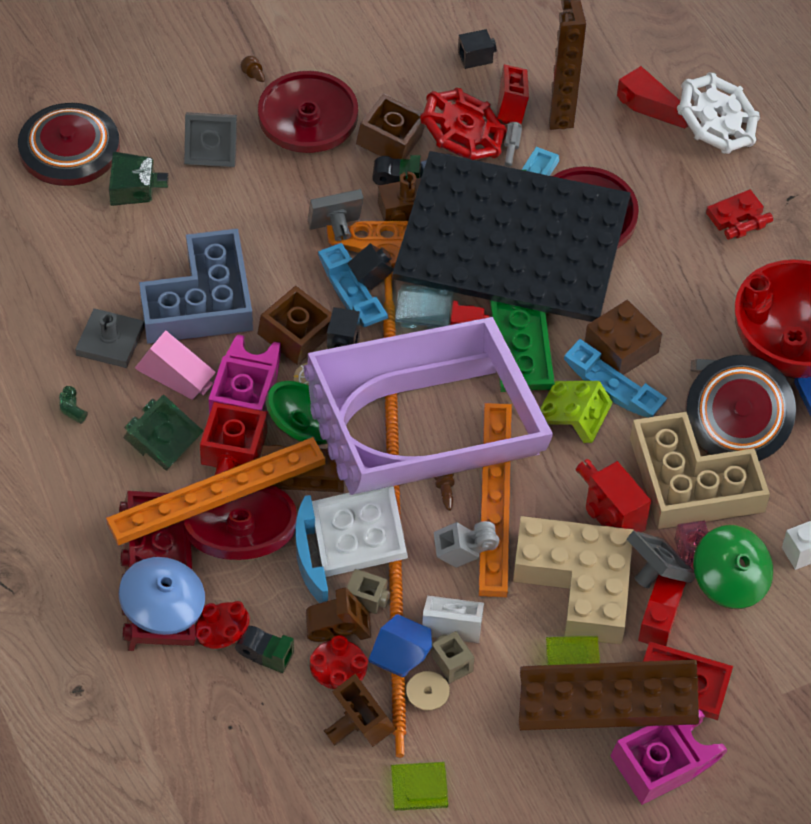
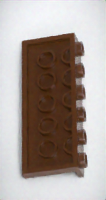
(567, 65)
(609, 695)

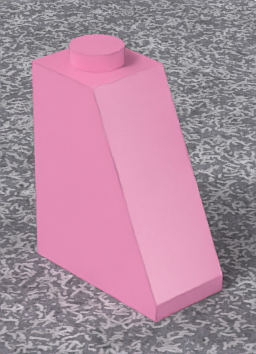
(176, 367)

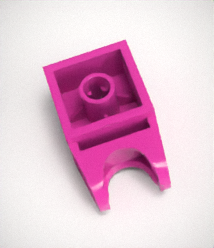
(245, 377)
(663, 758)

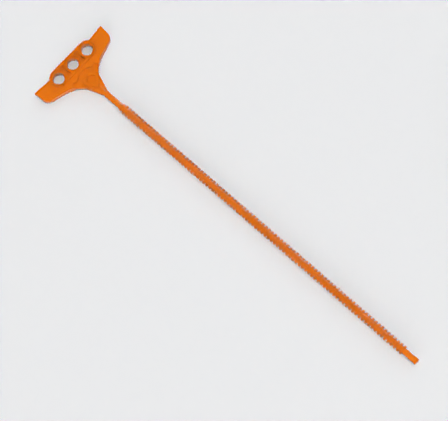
(392, 246)

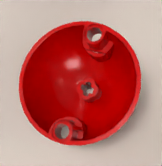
(783, 327)

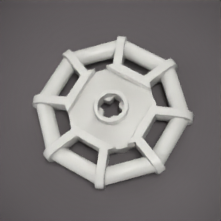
(716, 129)

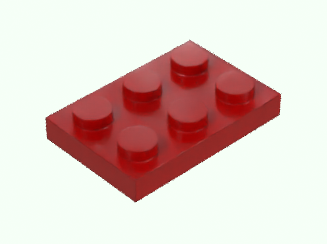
(712, 676)

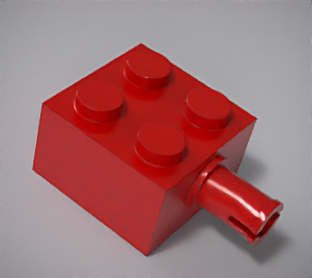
(232, 436)
(614, 497)

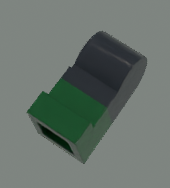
(388, 170)
(266, 648)

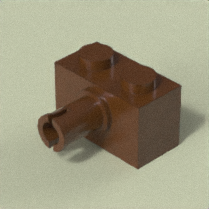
(398, 198)
(361, 714)

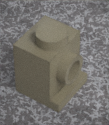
(369, 590)
(461, 658)

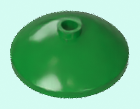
(290, 410)
(720, 572)

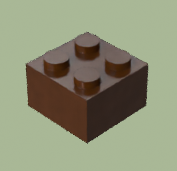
(390, 128)
(296, 323)
(623, 337)

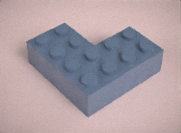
(208, 301)

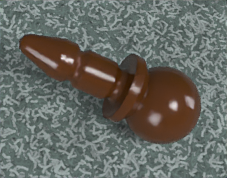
(251, 66)
(445, 483)

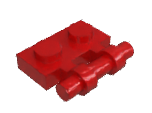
(734, 210)

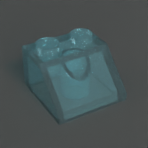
(423, 306)

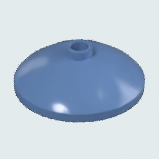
(160, 607)

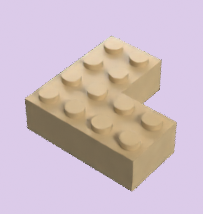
(691, 486)
(587, 561)

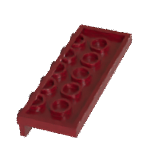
(167, 543)

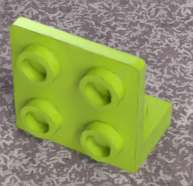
(577, 404)

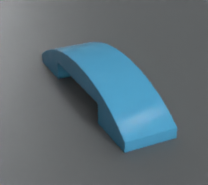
(349, 290)
(620, 389)
(313, 577)

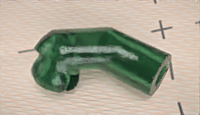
(69, 406)

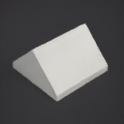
(453, 615)

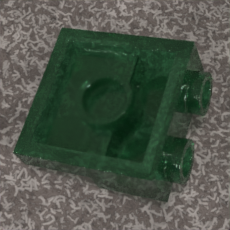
(162, 432)

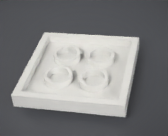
(358, 530)

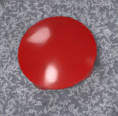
(221, 624)
(337, 662)

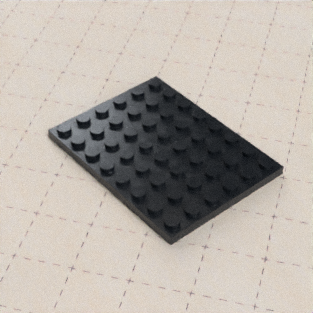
(512, 236)

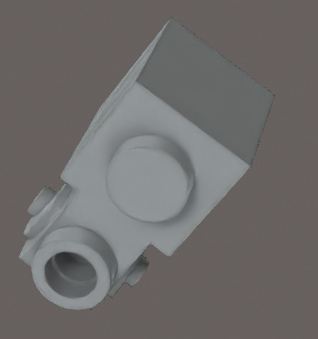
(461, 545)

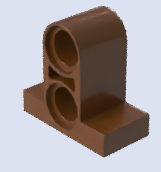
(338, 617)

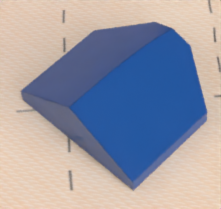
(401, 645)

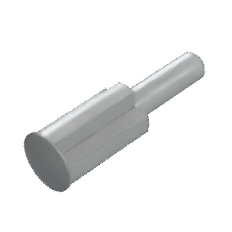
(512, 141)

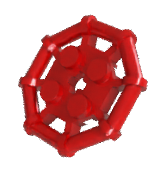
(470, 135)

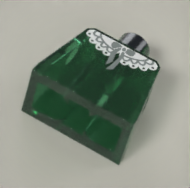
(134, 179)

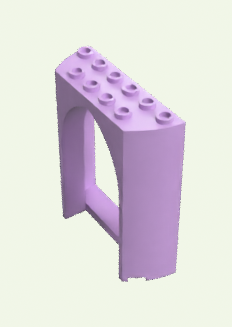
(359, 373)

